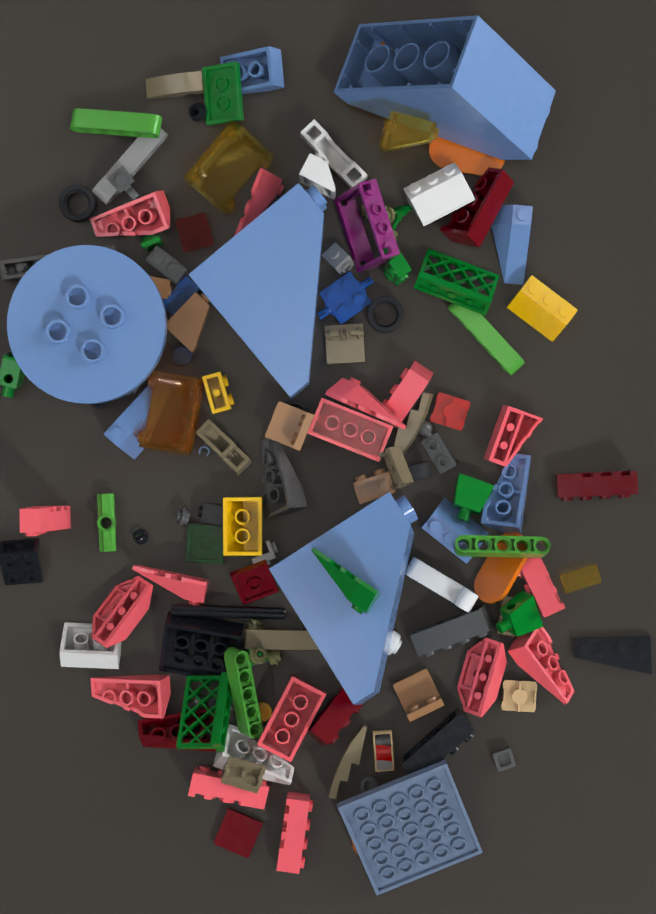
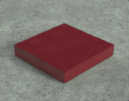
(254, 582)
(238, 833)

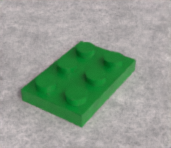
(222, 93)

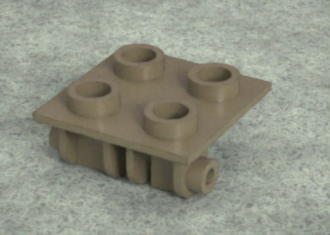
(344, 343)

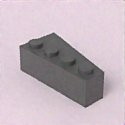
(452, 631)

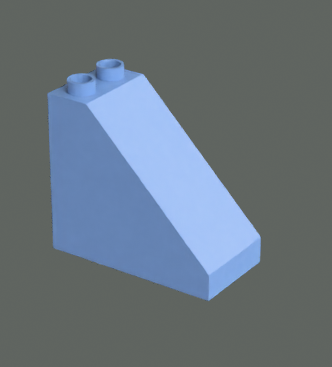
(450, 75)
(269, 284)
(375, 549)

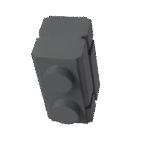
(167, 265)

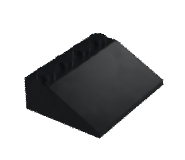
(197, 644)

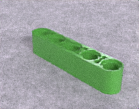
(116, 123)
(488, 338)
(510, 542)
(243, 692)

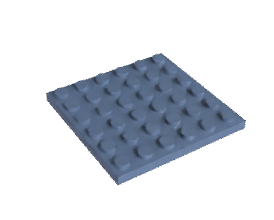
(410, 827)

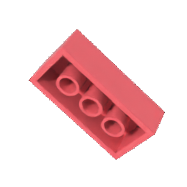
(350, 429)
(291, 717)

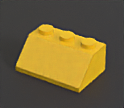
(542, 308)
(242, 526)

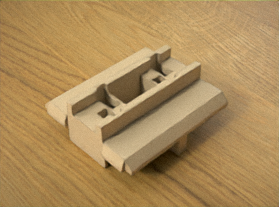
(519, 696)

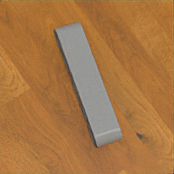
(131, 161)

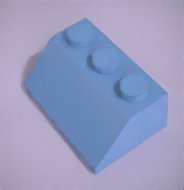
(445, 527)

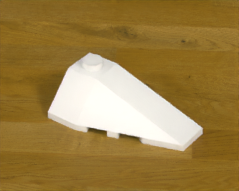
(246, 748)

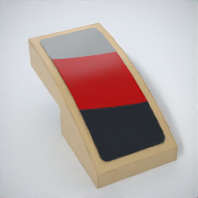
(383, 750)

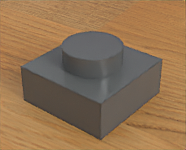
(503, 759)

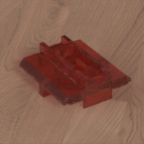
(194, 232)

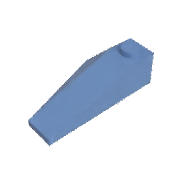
(511, 238)
(128, 425)
(507, 501)

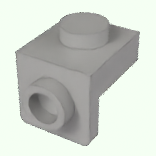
(338, 259)
(268, 555)

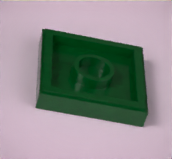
(204, 544)

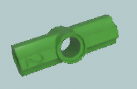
(107, 536)

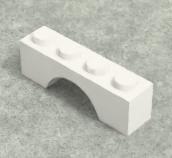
(337, 160)

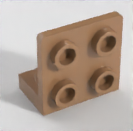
(289, 425)
(374, 486)
(418, 694)

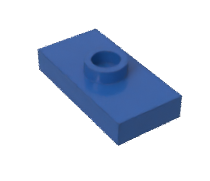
(180, 295)

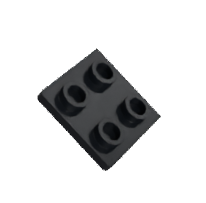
(20, 561)

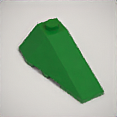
(355, 590)

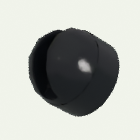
(137, 533)

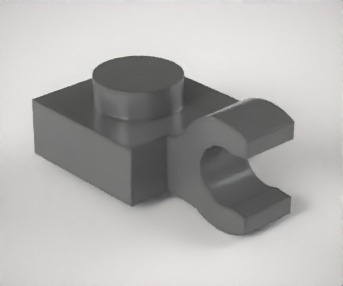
(122, 182)

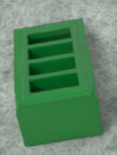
(150, 241)

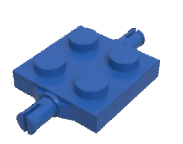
(345, 297)

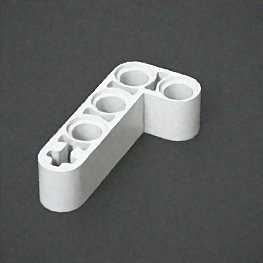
(441, 584)

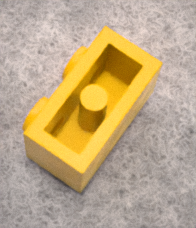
(217, 394)

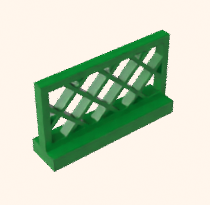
(453, 291)
(221, 716)

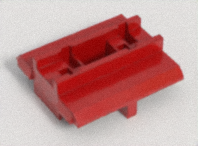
(450, 411)

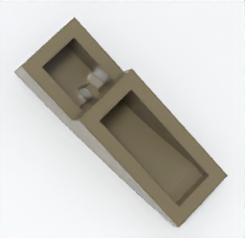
(174, 85)
(223, 447)

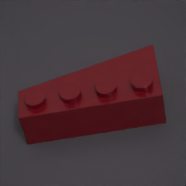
(474, 219)
(596, 484)
(333, 718)
(164, 732)

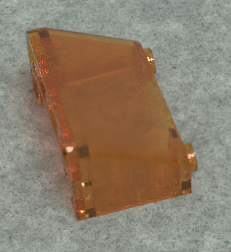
(172, 413)

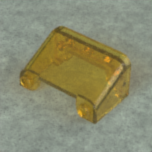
(406, 132)
(227, 166)

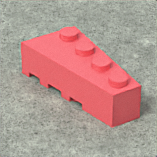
(40, 519)
(209, 785)
(293, 832)

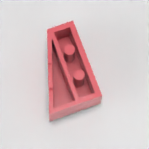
(408, 391)
(509, 434)
(541, 587)

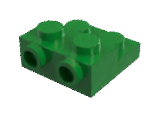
(396, 269)

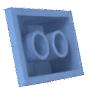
(259, 69)

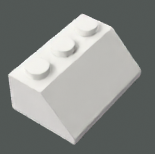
(317, 173)
(438, 194)
(82, 651)

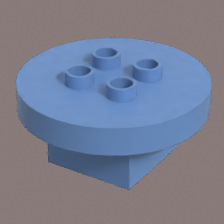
(87, 324)

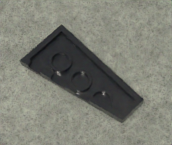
(618, 651)

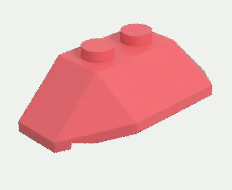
(121, 611)
(482, 676)

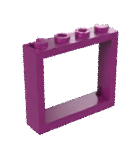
(355, 230)

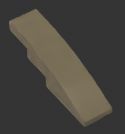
(416, 417)
(279, 639)
(351, 755)

